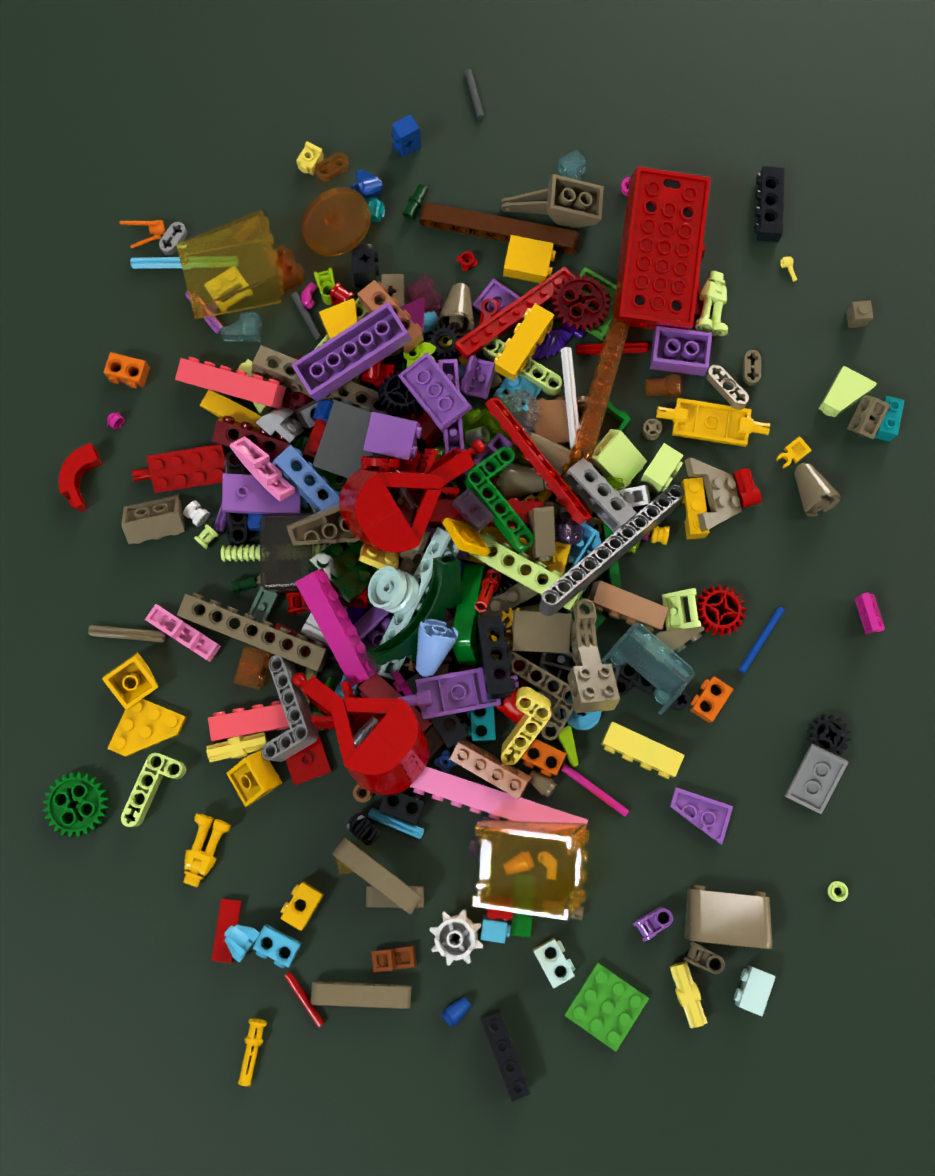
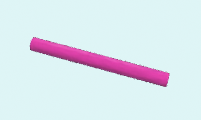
(595, 790)

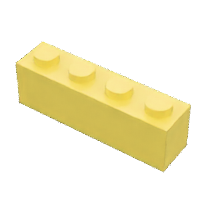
(643, 750)

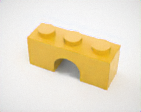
(695, 504)

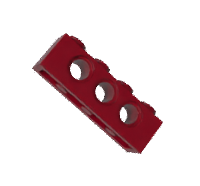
(224, 436)

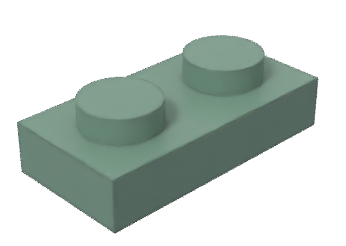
(263, 604)

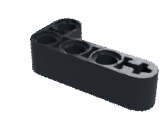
(635, 680)

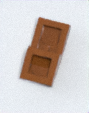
(393, 958)

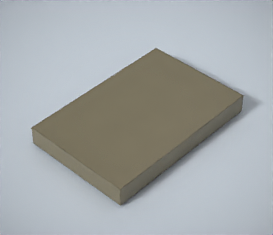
(540, 632)

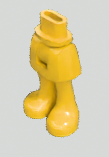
(199, 862)

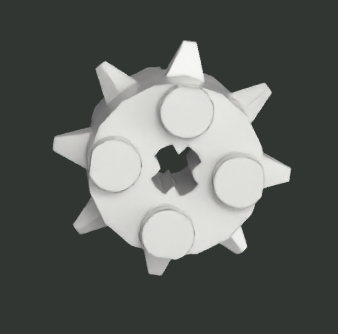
(444, 937)

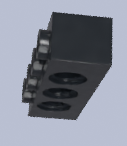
(774, 178)
(495, 688)
(451, 736)
(505, 1055)

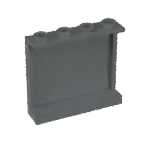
(344, 439)

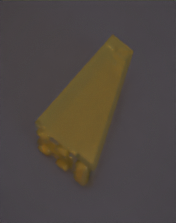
(232, 267)
(532, 867)

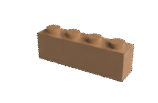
(627, 606)

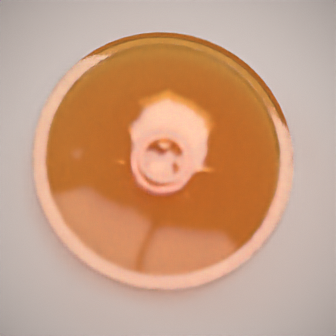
(336, 221)

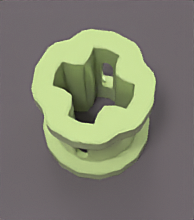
(205, 541)

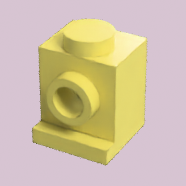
(309, 158)

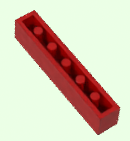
(444, 509)

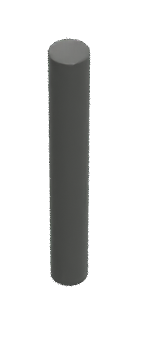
(475, 97)
(304, 312)

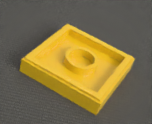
(465, 537)

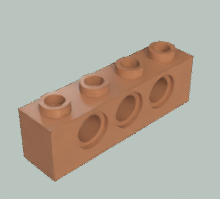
(373, 293)
(490, 768)

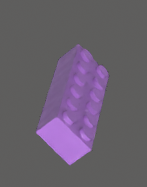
(351, 352)

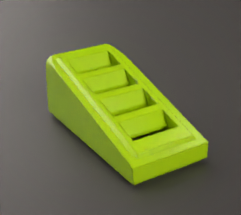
(567, 742)

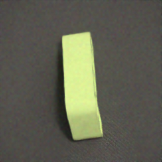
(149, 791)

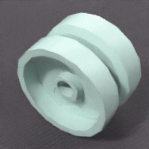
(393, 590)

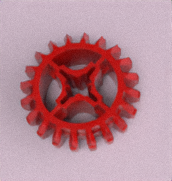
(724, 595)

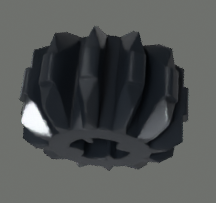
(363, 829)

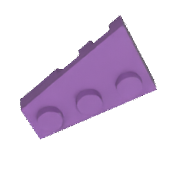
(704, 813)

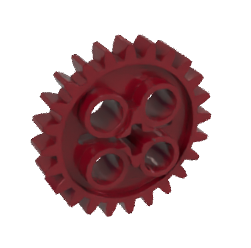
(587, 316)

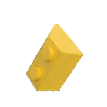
(131, 681)
(253, 778)

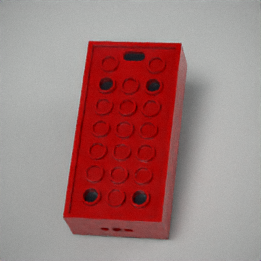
(661, 249)

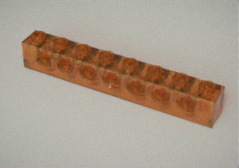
(600, 390)

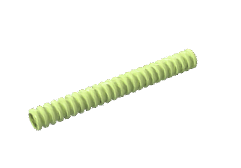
(253, 552)

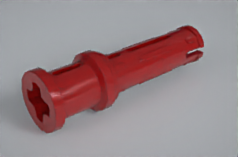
(483, 597)

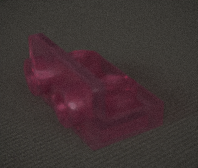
(425, 288)

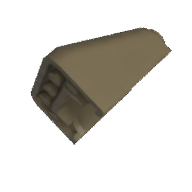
(728, 918)

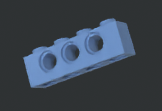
(297, 479)

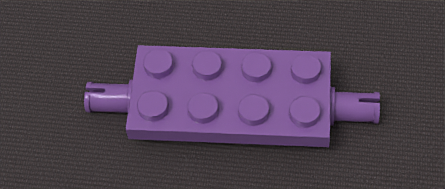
(452, 693)

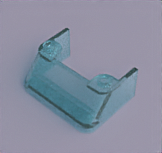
(654, 662)

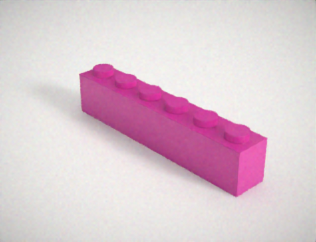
(336, 627)

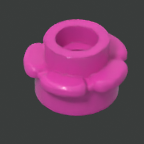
(115, 420)

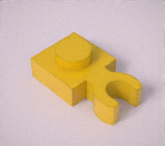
(794, 451)

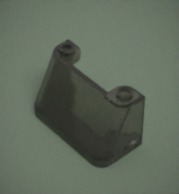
(280, 560)

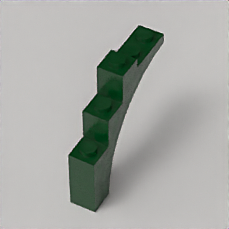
(442, 594)

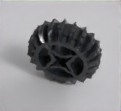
(393, 399)

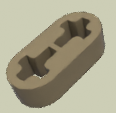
(747, 368)

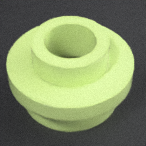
(843, 891)

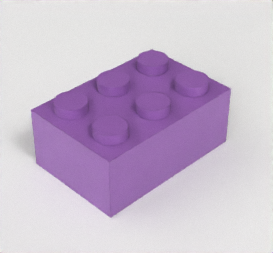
(680, 351)

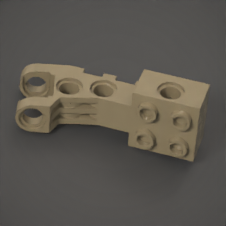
(590, 681)

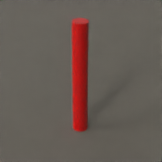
(304, 999)

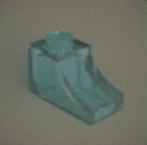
(572, 165)
(245, 329)

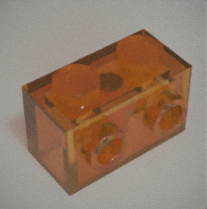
(291, 271)
(252, 668)

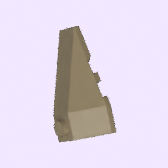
(321, 527)

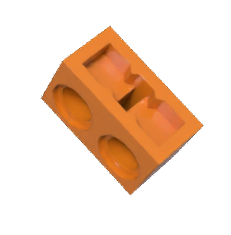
(128, 367)
(715, 702)
(544, 752)

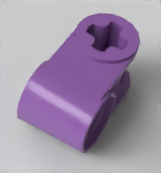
(652, 923)

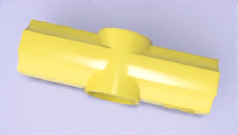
(236, 747)
(688, 994)

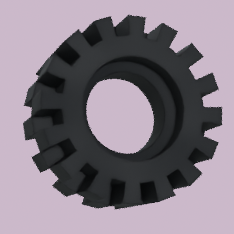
(439, 333)

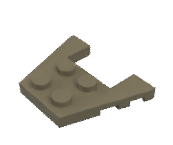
(720, 491)

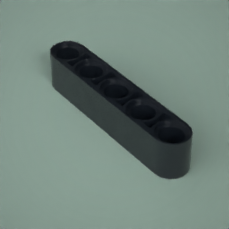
(232, 525)

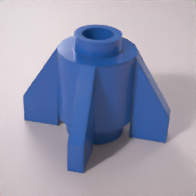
(368, 185)

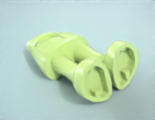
(713, 293)

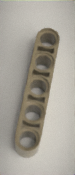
(377, 875)
(361, 995)

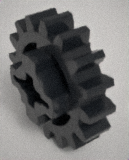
(827, 728)

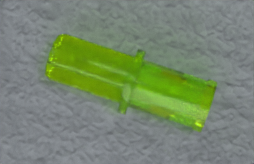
(615, 482)

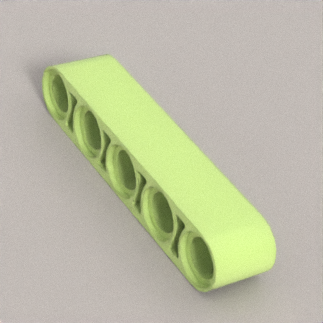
(531, 368)

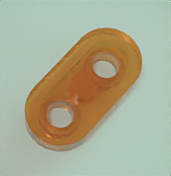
(331, 166)

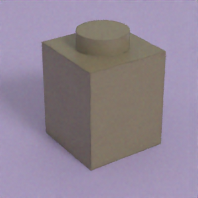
(859, 314)

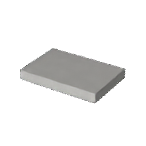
(816, 778)

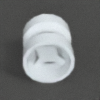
(196, 513)

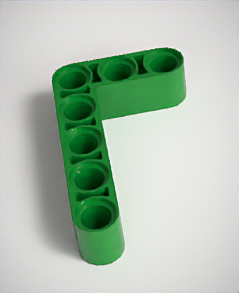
(497, 500)
(466, 646)

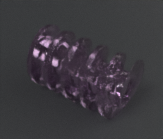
(568, 531)

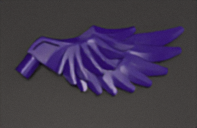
(555, 341)

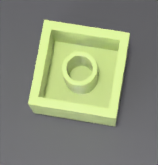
(659, 472)

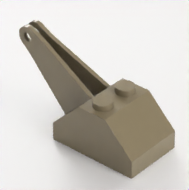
(565, 200)

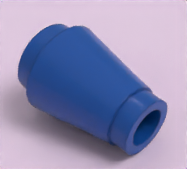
(456, 1011)

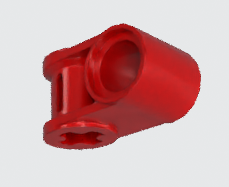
(339, 294)
(296, 603)

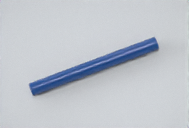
(761, 640)

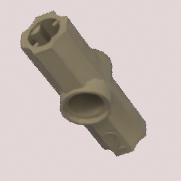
(412, 557)

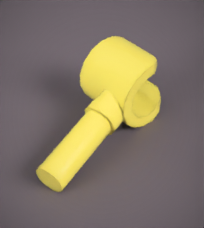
(788, 262)

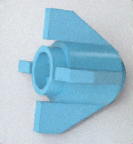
(240, 940)

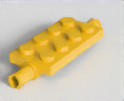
(712, 422)

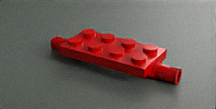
(184, 468)

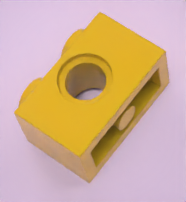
(311, 897)

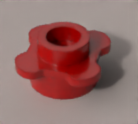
(467, 256)

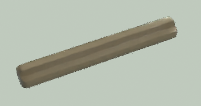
(126, 633)

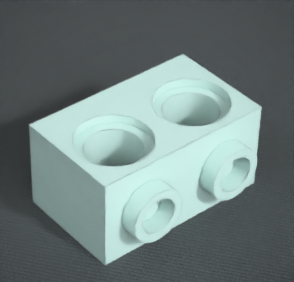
(550, 964)

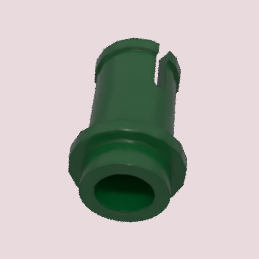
(243, 584)

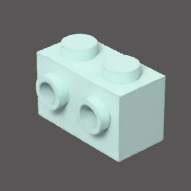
(754, 990)

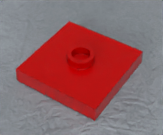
(309, 763)

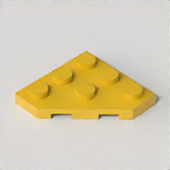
(144, 727)

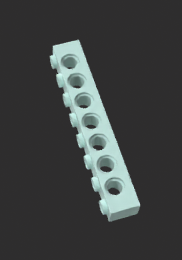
(440, 545)

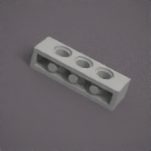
(589, 492)

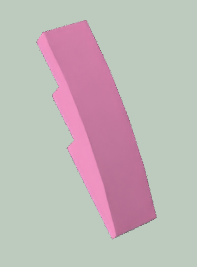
(262, 469)
(182, 632)

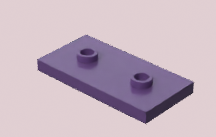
(435, 391)
(246, 495)

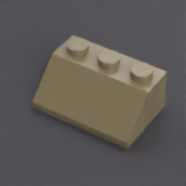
(153, 519)

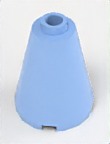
(433, 645)

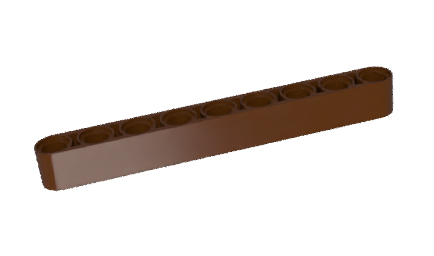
(496, 227)

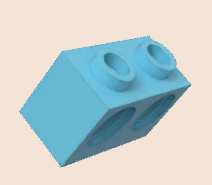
(279, 940)

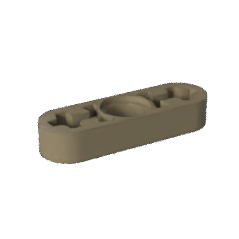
(729, 395)

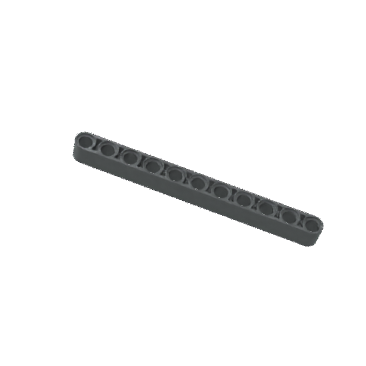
(610, 550)

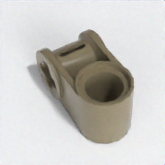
(701, 958)

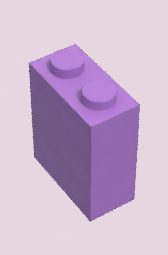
(392, 436)

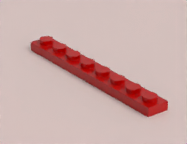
(510, 315)
(538, 460)

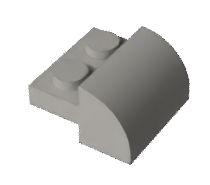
(280, 421)

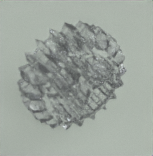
(513, 403)

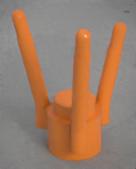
(155, 227)

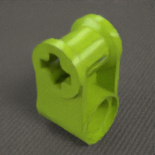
(325, 283)

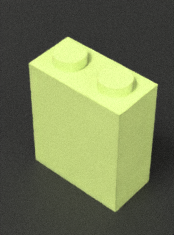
(618, 457)

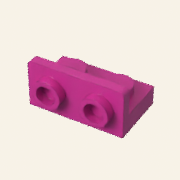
(869, 613)

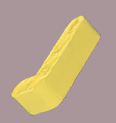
(523, 729)

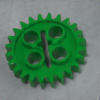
(58, 813)

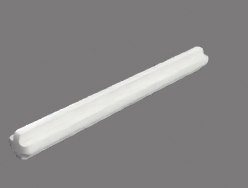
(570, 393)

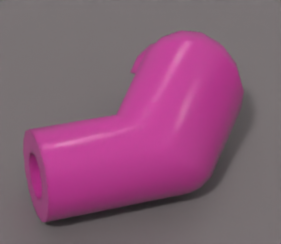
(306, 295)

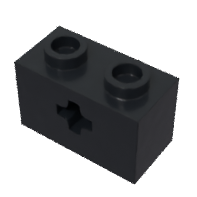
(364, 264)

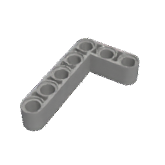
(293, 704)

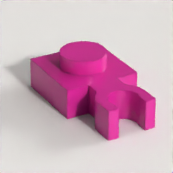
(400, 684)

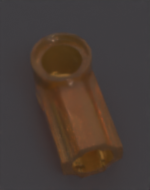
(669, 386)

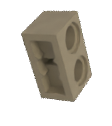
(868, 416)

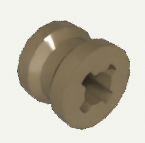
(654, 426)

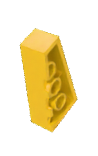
(524, 342)

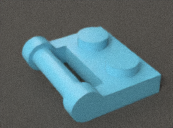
(521, 384)

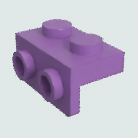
(477, 378)

